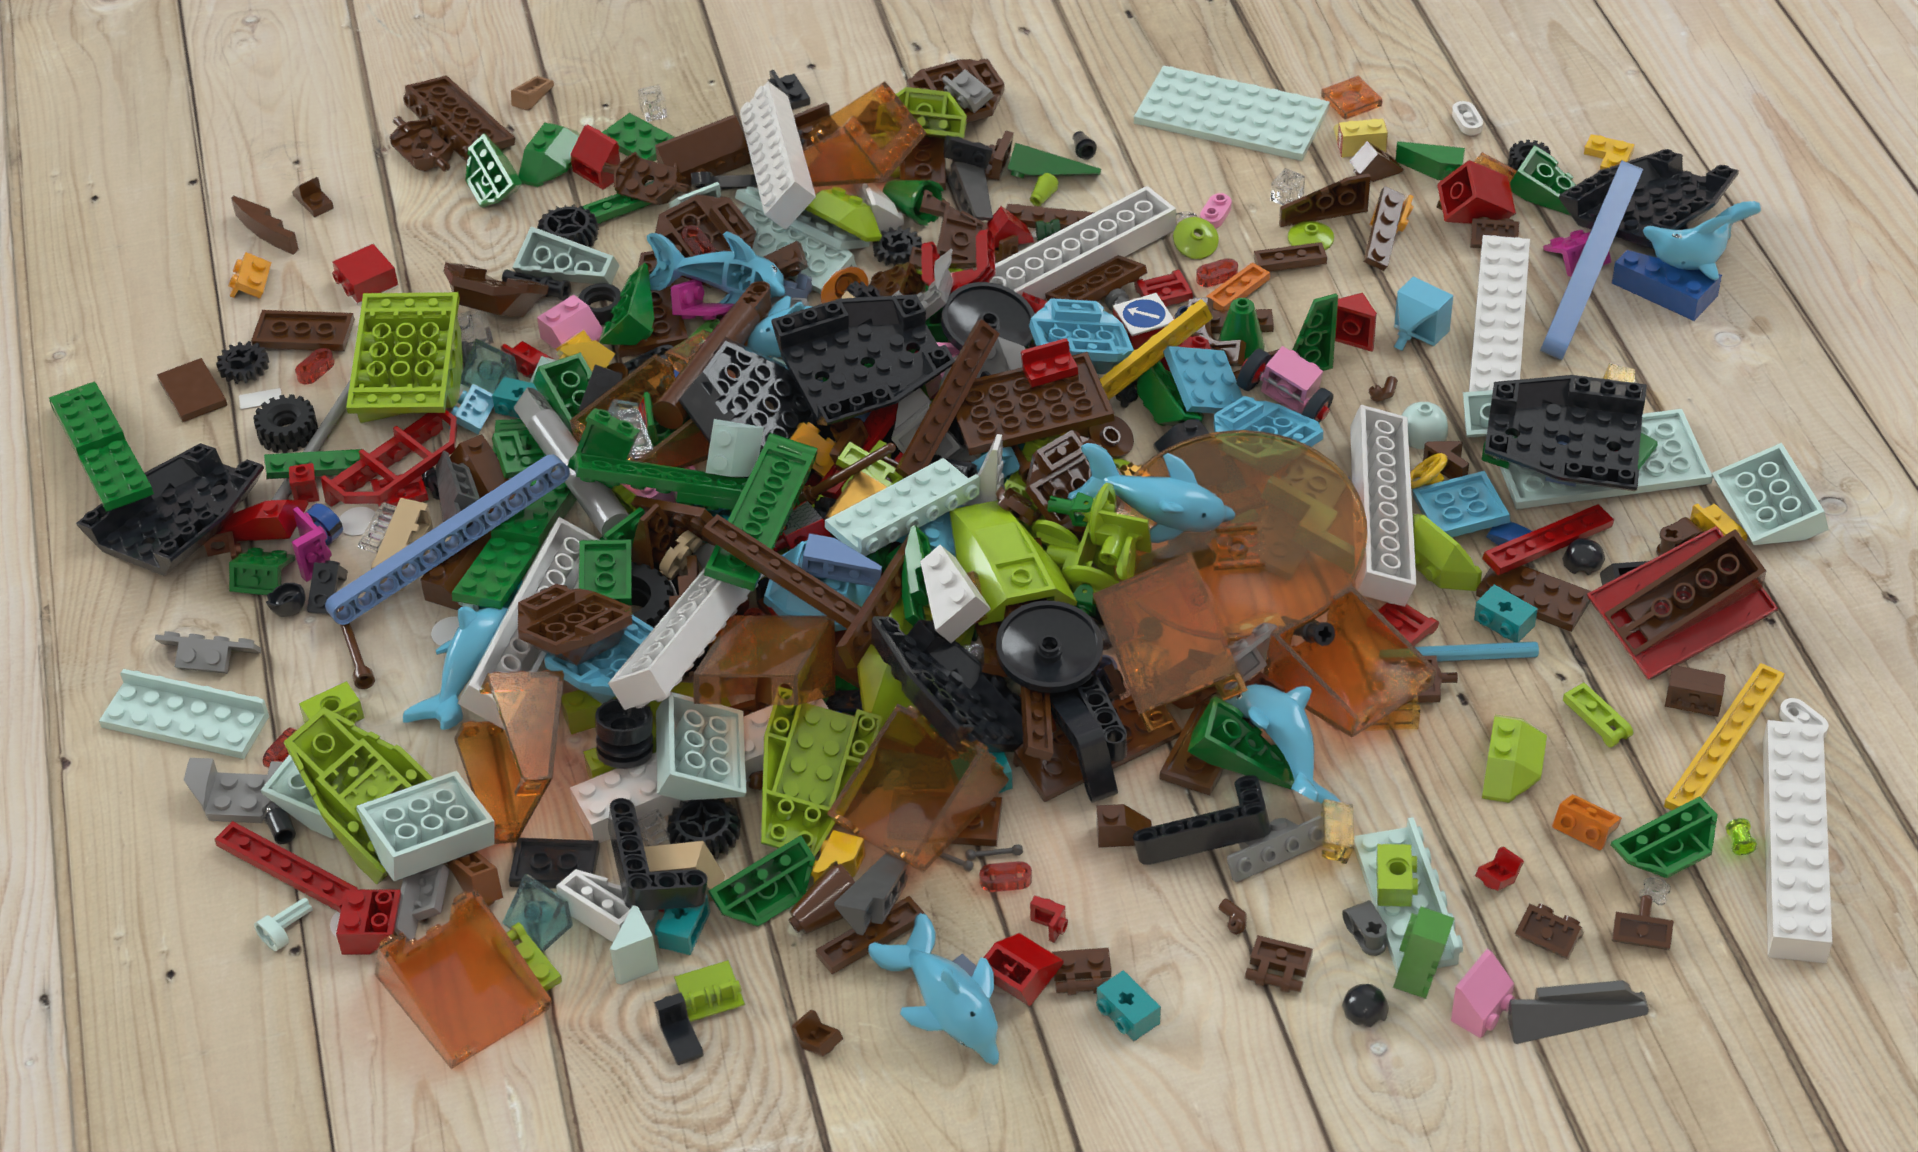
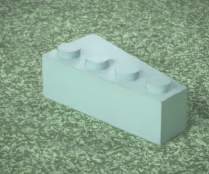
(563, 259)

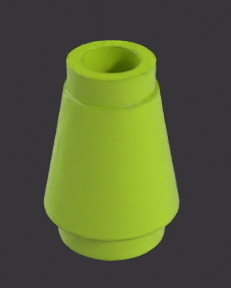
(1044, 188)

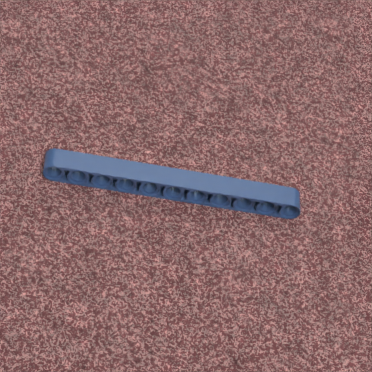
(1591, 260)
(436, 539)

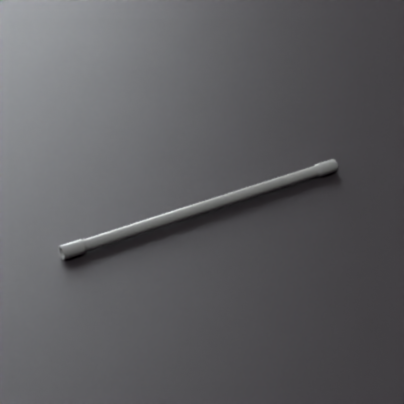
(318, 438)

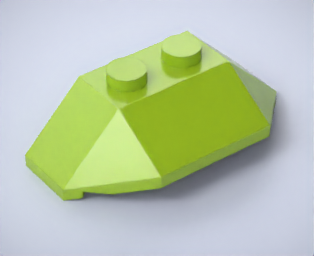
(935, 111)
(846, 213)
(1442, 558)
(1513, 758)

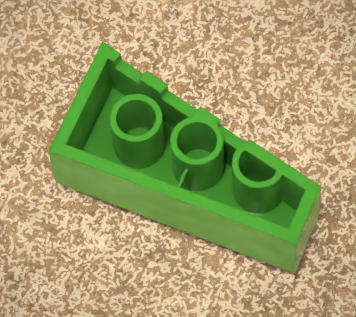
(1422, 949)

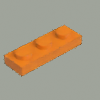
(1239, 286)

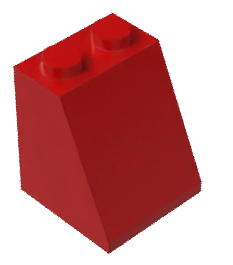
(1475, 193)

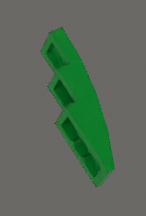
(913, 583)

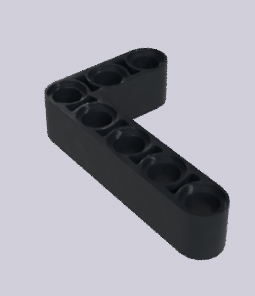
(1088, 741)
(1209, 830)
(638, 884)

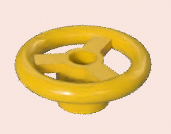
(1429, 471)

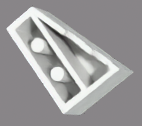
(951, 594)
(597, 903)

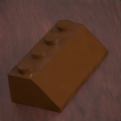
(711, 148)
(443, 578)

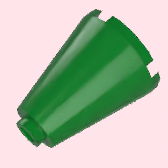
(908, 197)
(1243, 325)

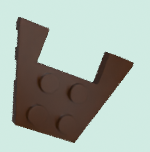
(956, 233)

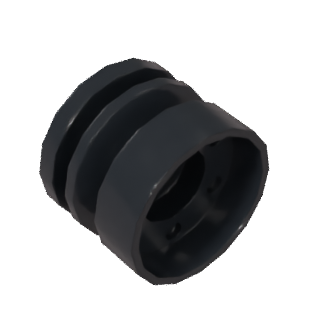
(623, 735)

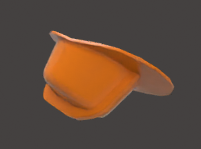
(839, 281)

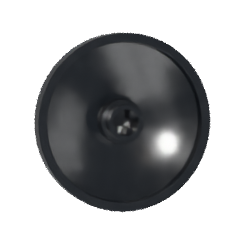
(994, 304)
(1049, 646)

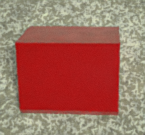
(1005, 225)
(1356, 322)

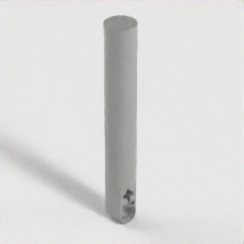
(556, 439)

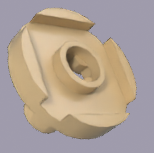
(675, 558)

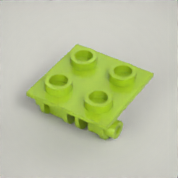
(710, 990)

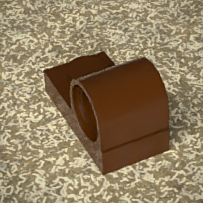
(847, 431)

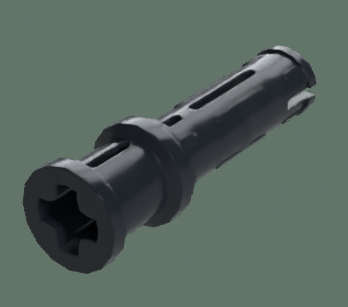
(556, 288)
(1321, 633)

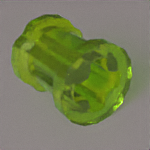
(1741, 837)

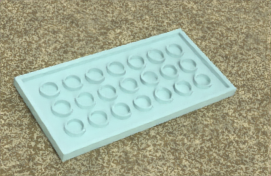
(1232, 112)
(1672, 465)

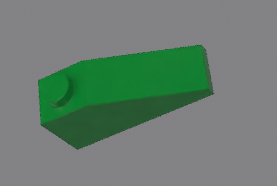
(1430, 159)

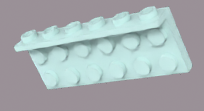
(808, 224)
(821, 258)
(902, 505)
(185, 714)
(1428, 895)

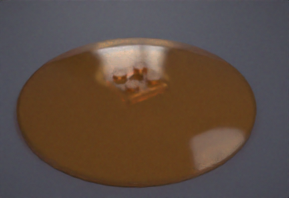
(1291, 514)

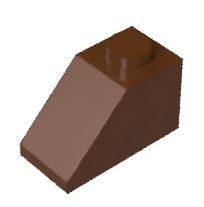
(1375, 162)
(1118, 824)

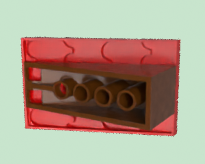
(1685, 600)

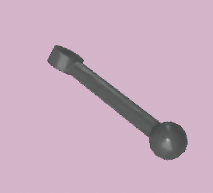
(1015, 850)
(967, 865)

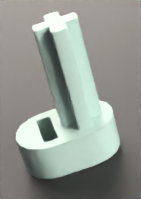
(272, 928)

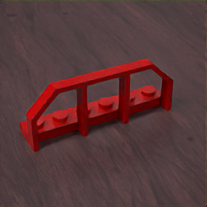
(392, 451)

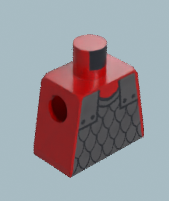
(802, 521)

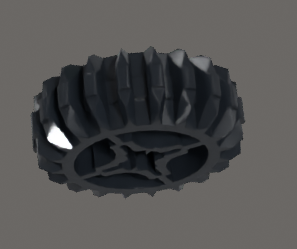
(571, 223)
(717, 816)

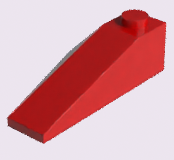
(264, 520)

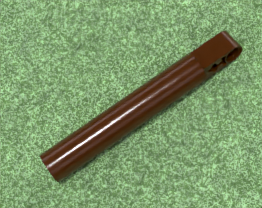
(735, 325)

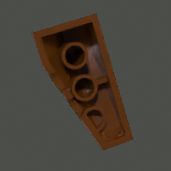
(1336, 200)
(653, 538)

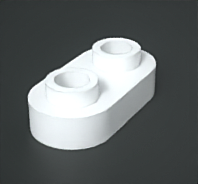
(1467, 118)
(1802, 714)

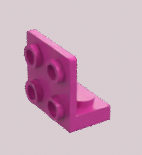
(1571, 248)
(688, 302)
(310, 545)

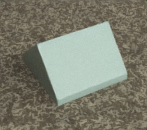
(1477, 412)
(633, 949)

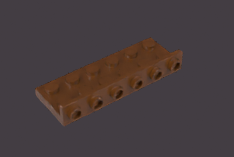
(454, 114)
(1063, 769)

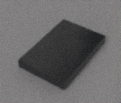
(552, 859)

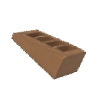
(530, 92)

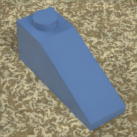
(835, 560)

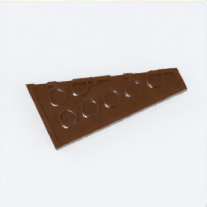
(667, 328)

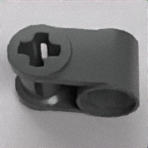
(1366, 927)

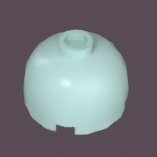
(1425, 424)

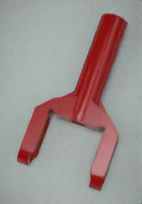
(984, 261)

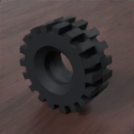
(281, 412)

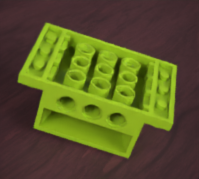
(406, 355)

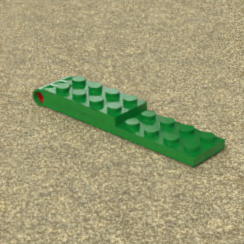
(100, 446)
(688, 485)
(764, 505)
(512, 550)

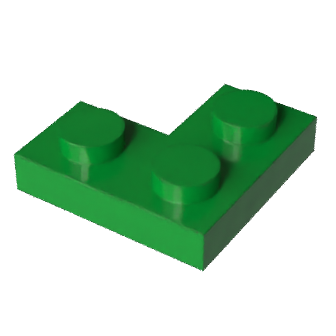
(511, 454)

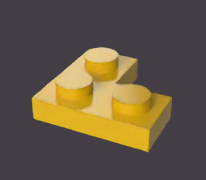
(1608, 149)

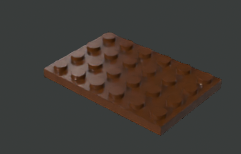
(1023, 413)

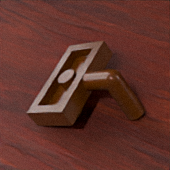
(1642, 928)

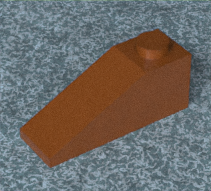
(477, 873)

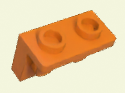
(1585, 821)

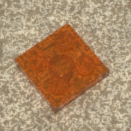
(1351, 97)

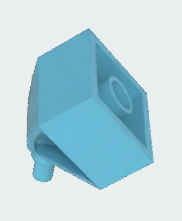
(1422, 313)

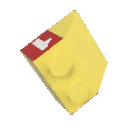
(1354, 134)

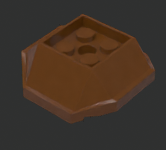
(983, 70)
(712, 216)
(491, 295)
(1056, 472)
(572, 622)

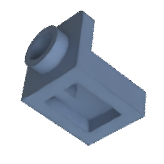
(800, 288)

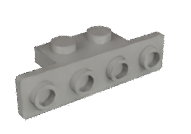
(205, 654)
(1247, 655)
(1281, 844)
(421, 898)

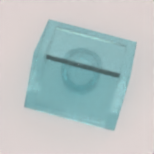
(488, 366)
(540, 912)

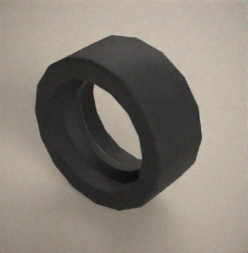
(601, 292)

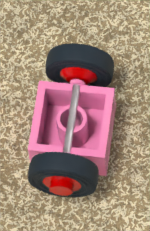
(1288, 381)

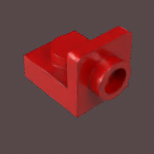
(303, 482)

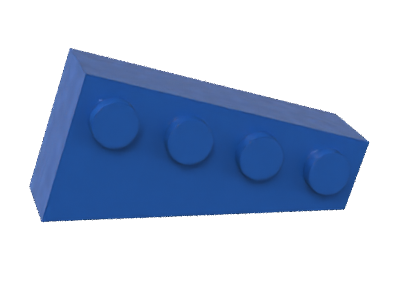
(1665, 285)

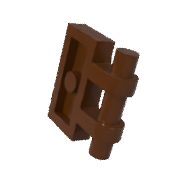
(1282, 957)
(1082, 965)

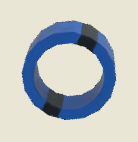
(328, 520)

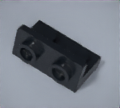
(792, 88)
(967, 151)

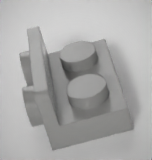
(968, 90)

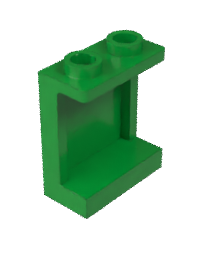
(606, 437)

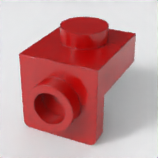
(1500, 871)
(1049, 914)

